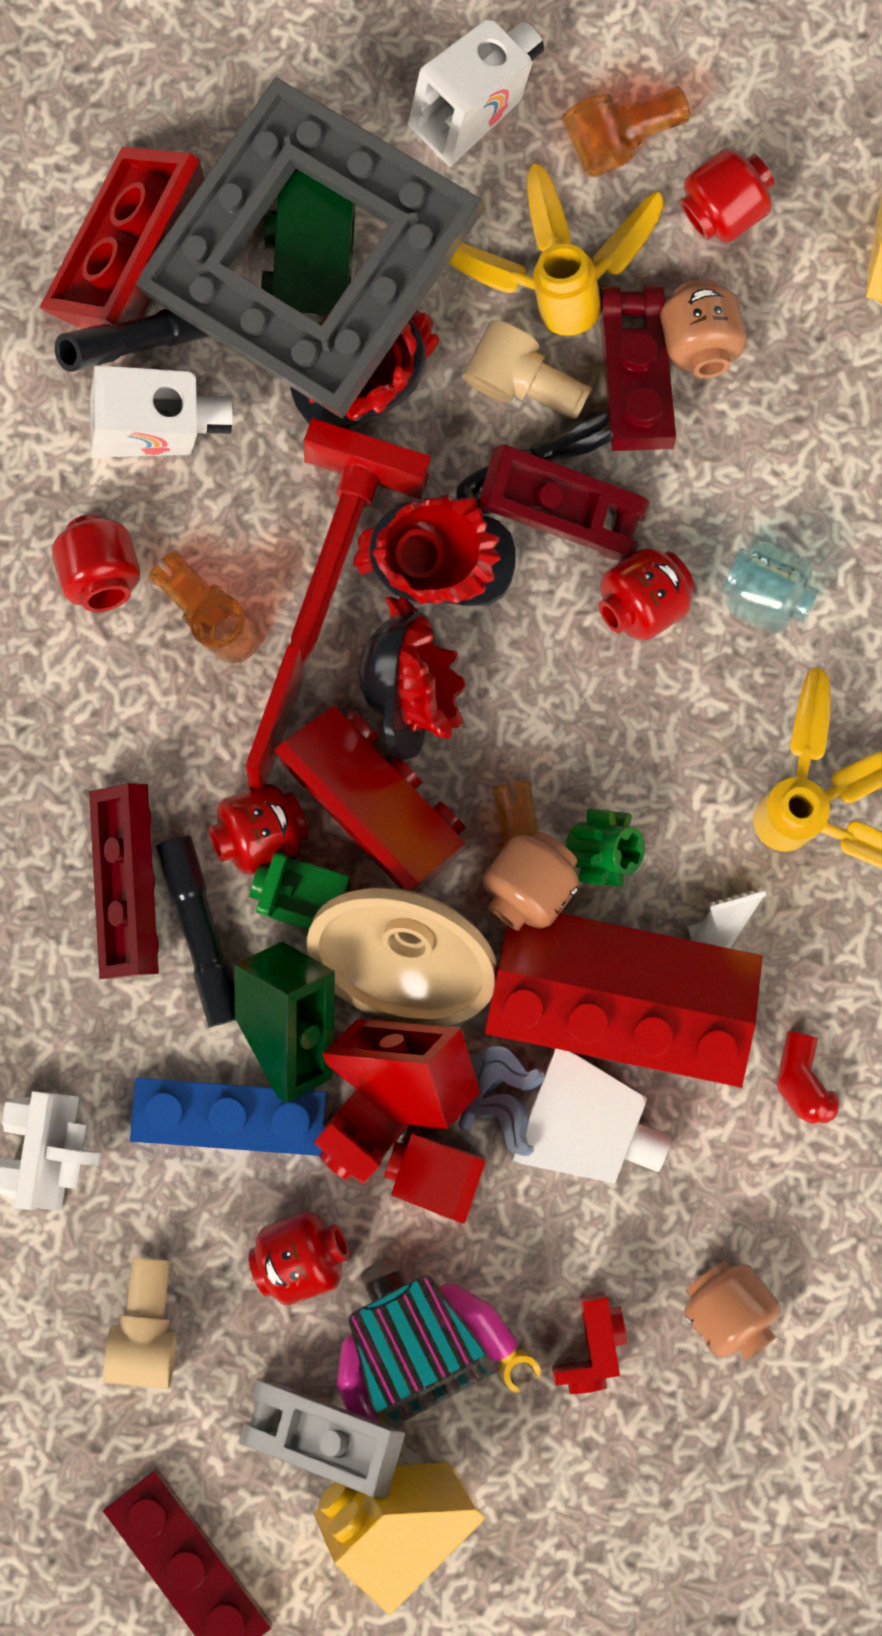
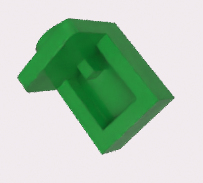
(294, 890)

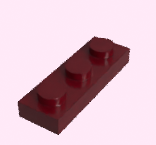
(124, 881)
(184, 1561)

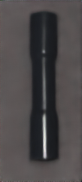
(108, 342)
(188, 892)

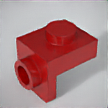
(357, 1138)
(603, 1332)

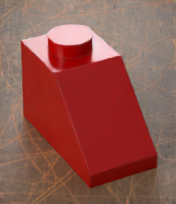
(407, 1070)
(435, 1176)

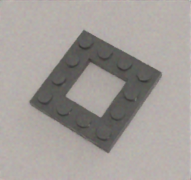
(293, 132)

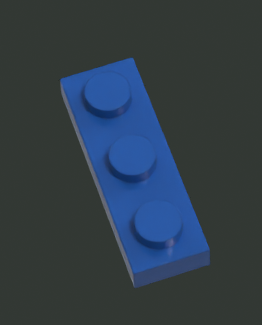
(225, 1117)

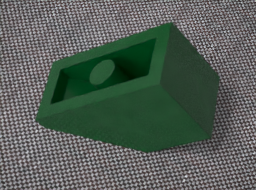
(287, 1017)

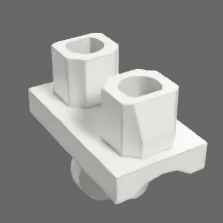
(49, 1152)

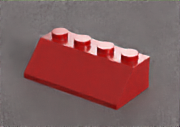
(628, 997)

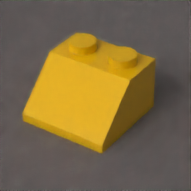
(399, 1538)

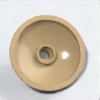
(403, 956)

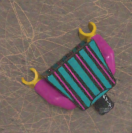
(420, 1346)

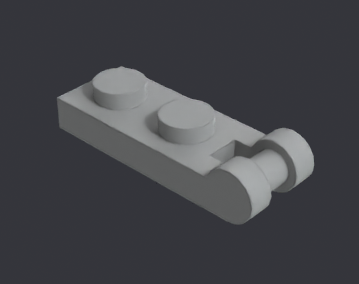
(323, 1438)

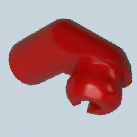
(800, 1085)

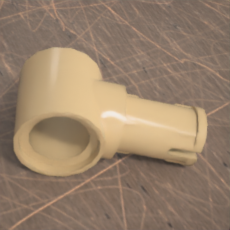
(511, 367)
(141, 1345)

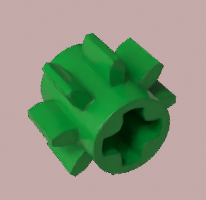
(606, 847)

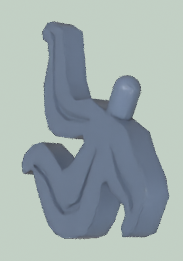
(492, 1068)

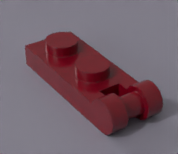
(636, 370)
(562, 502)

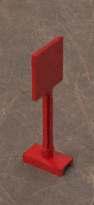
(364, 466)

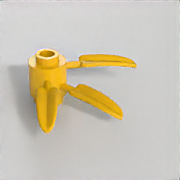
(564, 274)
(772, 815)

